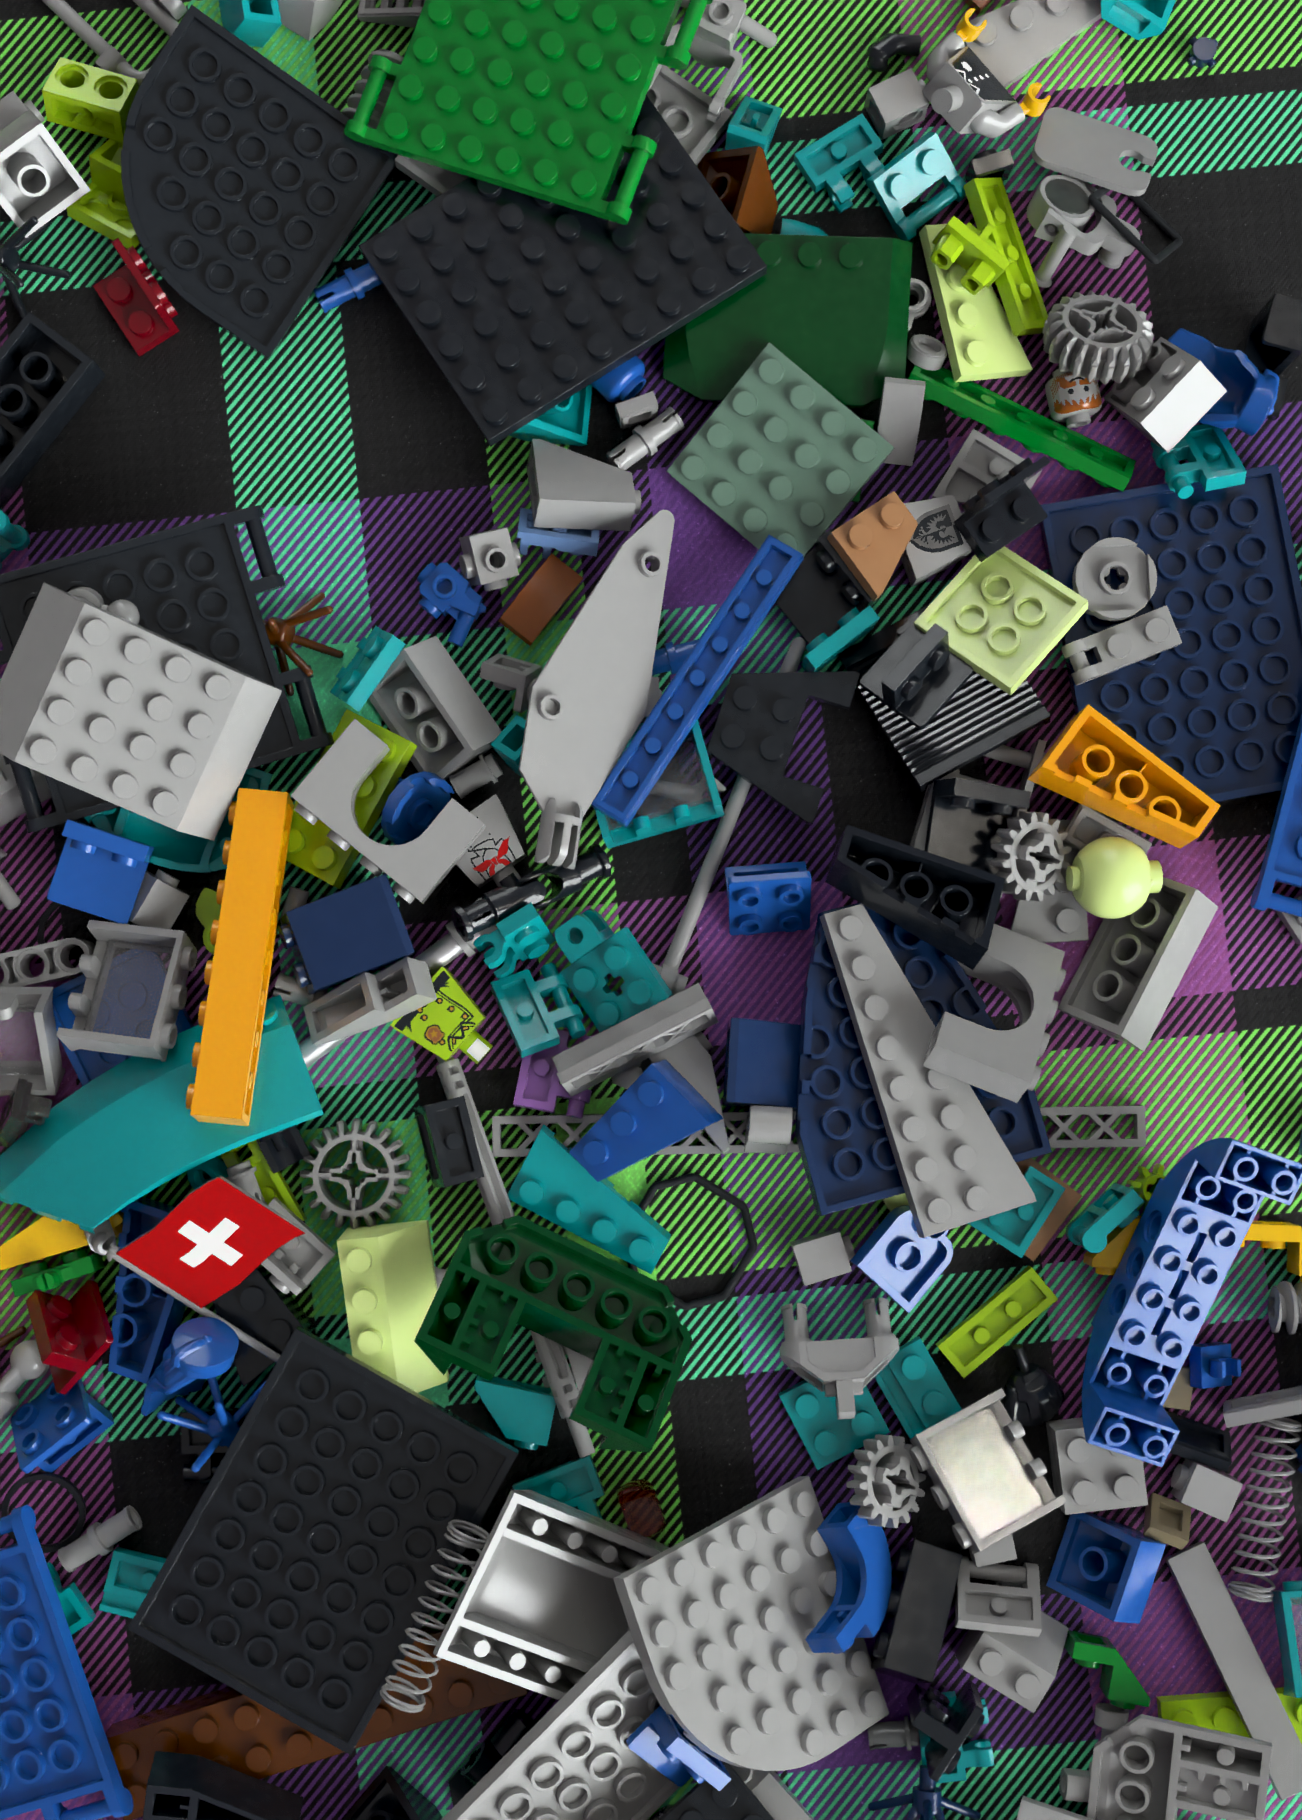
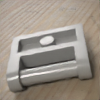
(995, 1606)

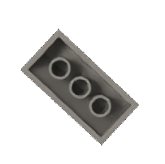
(1139, 964)

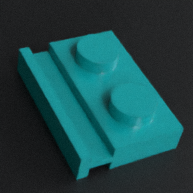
(825, 649)
(916, 1389)
(129, 1581)

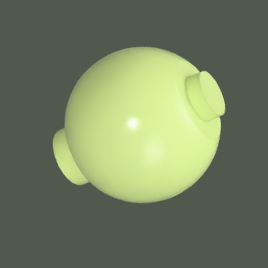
(1113, 877)

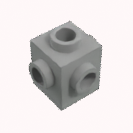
(491, 545)

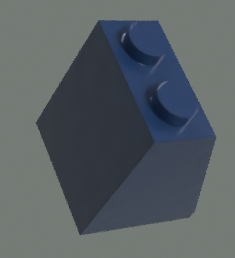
(345, 935)
(761, 1063)

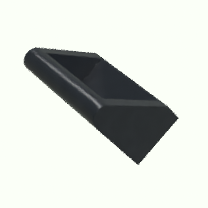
(448, 1142)

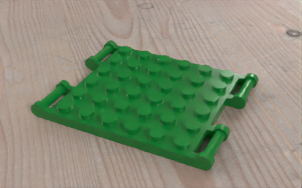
(529, 94)

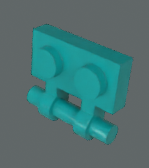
(1209, 458)
(367, 667)
(527, 1014)

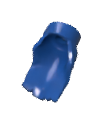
(1249, 393)
(197, 1352)

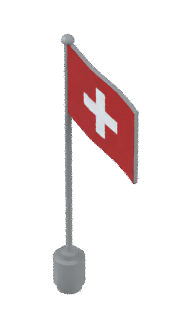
(209, 1247)

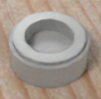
(926, 352)

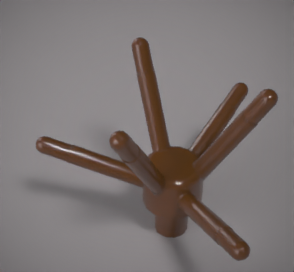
(282, 634)

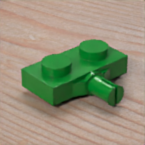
(44, 1278)

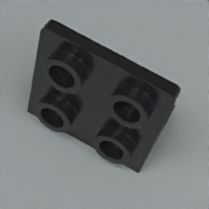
(1002, 510)
(821, 592)
(966, 820)

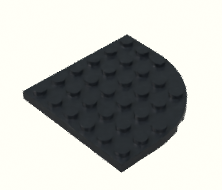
(241, 181)

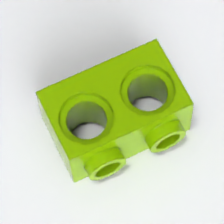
(89, 98)

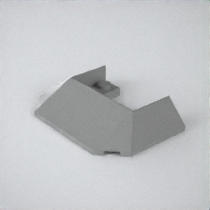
(1169, 1765)

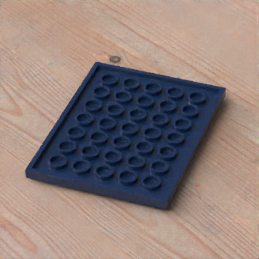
(1228, 571)

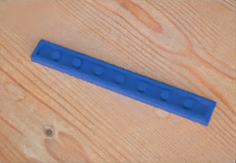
(697, 681)

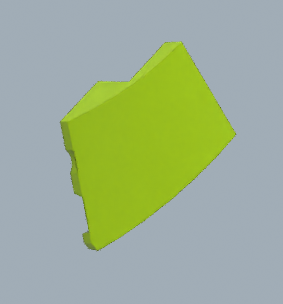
(105, 203)

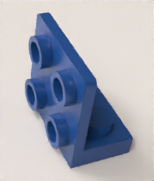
(99, 872)

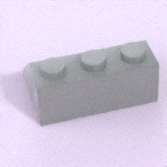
(435, 709)

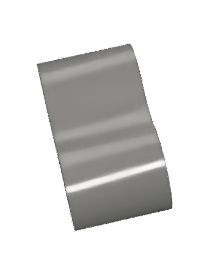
(768, 1129)

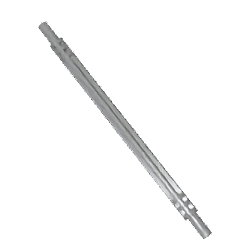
(498, 1209)

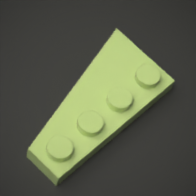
(972, 325)

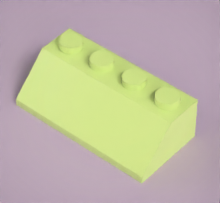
(387, 1295)

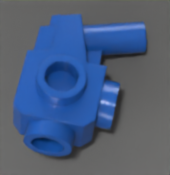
(450, 593)

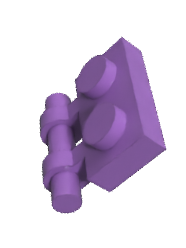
(540, 1086)

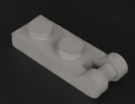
(1122, 644)

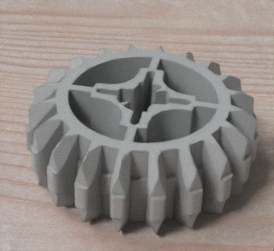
(1097, 337)
(356, 1193)

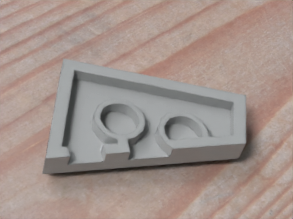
(1057, 915)

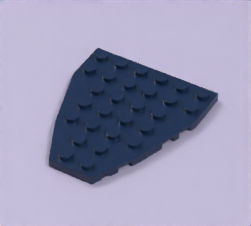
(837, 1110)

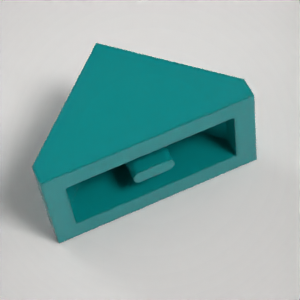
(753, 125)

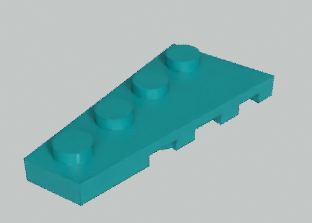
(567, 1195)

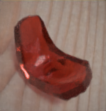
(641, 1508)

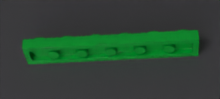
(1028, 427)

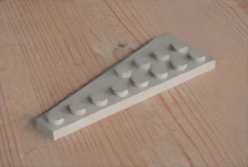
(937, 1128)

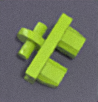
(971, 251)

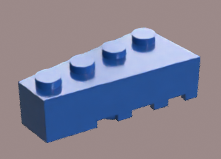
(144, 1312)

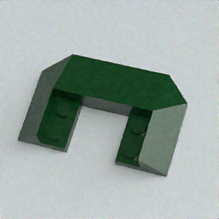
(575, 1299)

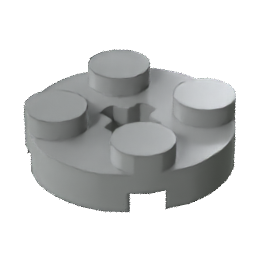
(1129, 563)

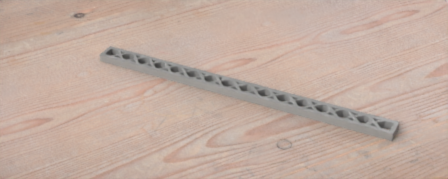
(1073, 1113)

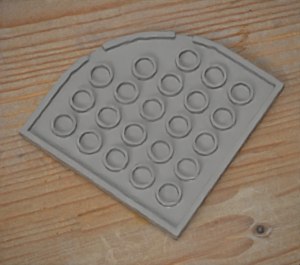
(727, 1633)

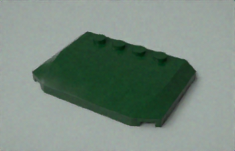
(824, 304)

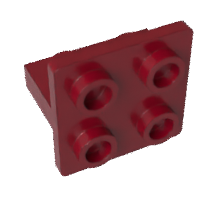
(70, 1332)

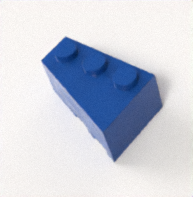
(643, 1121)

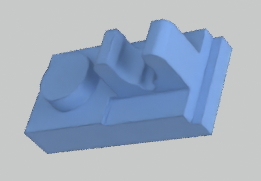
(566, 540)

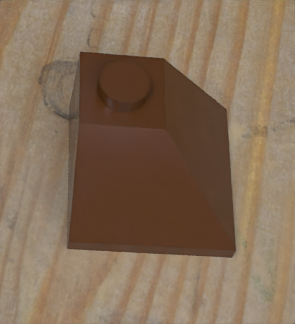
(743, 186)

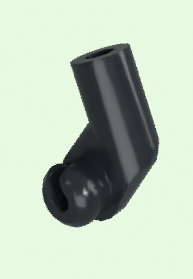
(891, 45)

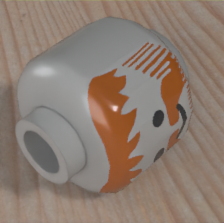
(1072, 399)

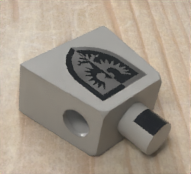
(936, 539)

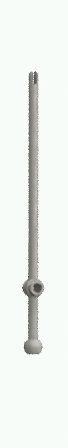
(669, 968)

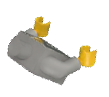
(969, 92)

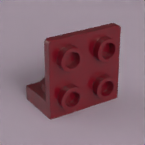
(137, 302)

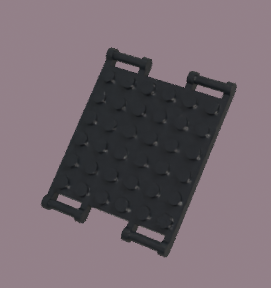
(190, 590)

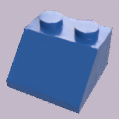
(1106, 1566)

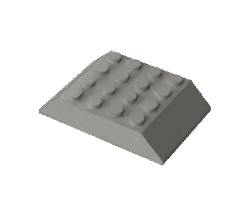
(129, 714)
(543, 1595)

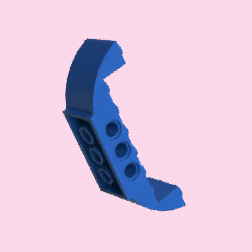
(1168, 1288)

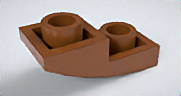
(540, 599)

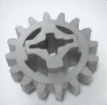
(1030, 855)
(885, 1481)

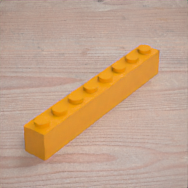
(241, 958)

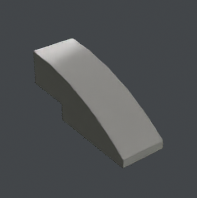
(370, 1001)

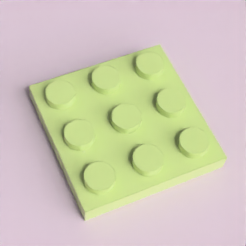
(1003, 616)

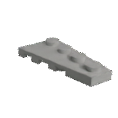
(1028, 32)

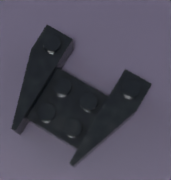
(202, 1789)

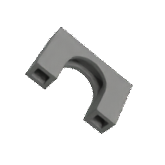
(331, 794)
(1003, 1059)

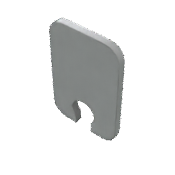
(1092, 151)

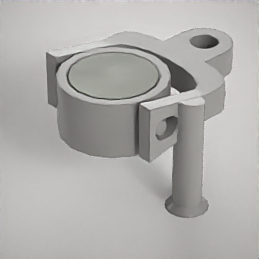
(1059, 216)

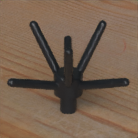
(11, 261)

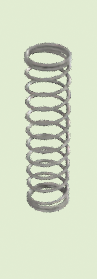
(1249, 1590)
(413, 1692)

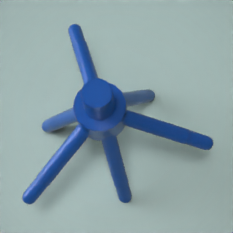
(220, 1426)

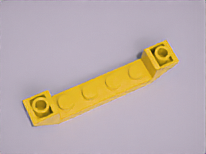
(1269, 1233)

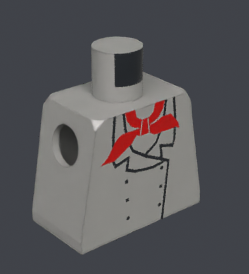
(495, 849)

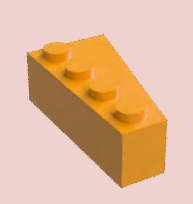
(1123, 780)

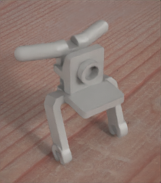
(715, 43)

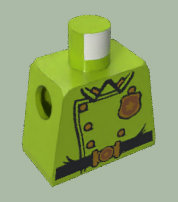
(447, 1022)

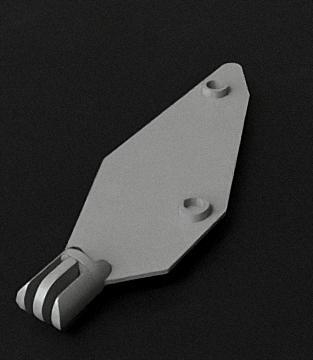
(594, 690)

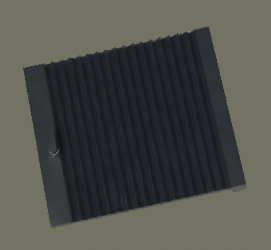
(965, 729)

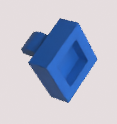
(1212, 1365)

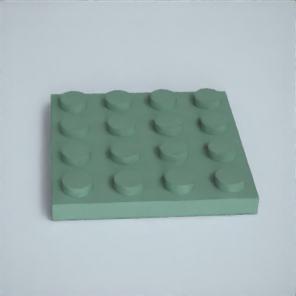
(780, 455)

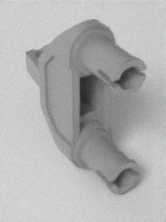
(839, 1365)

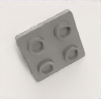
(300, 1259)

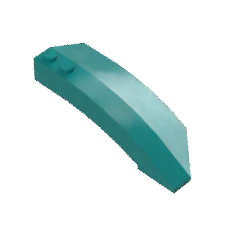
(135, 1132)

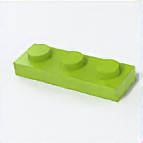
(996, 1321)

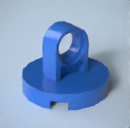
(414, 806)

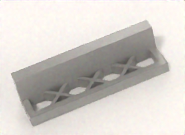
(634, 1040)

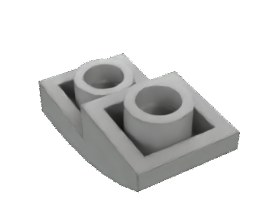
(900, 417)

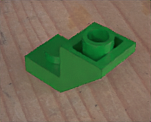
(1116, 1677)

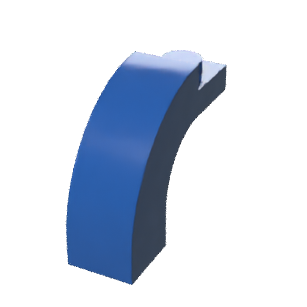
(862, 1581)

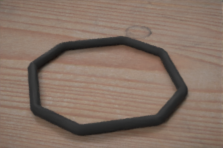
(747, 1223)

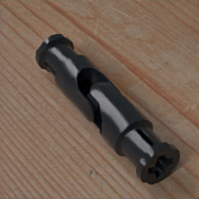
(506, 900)

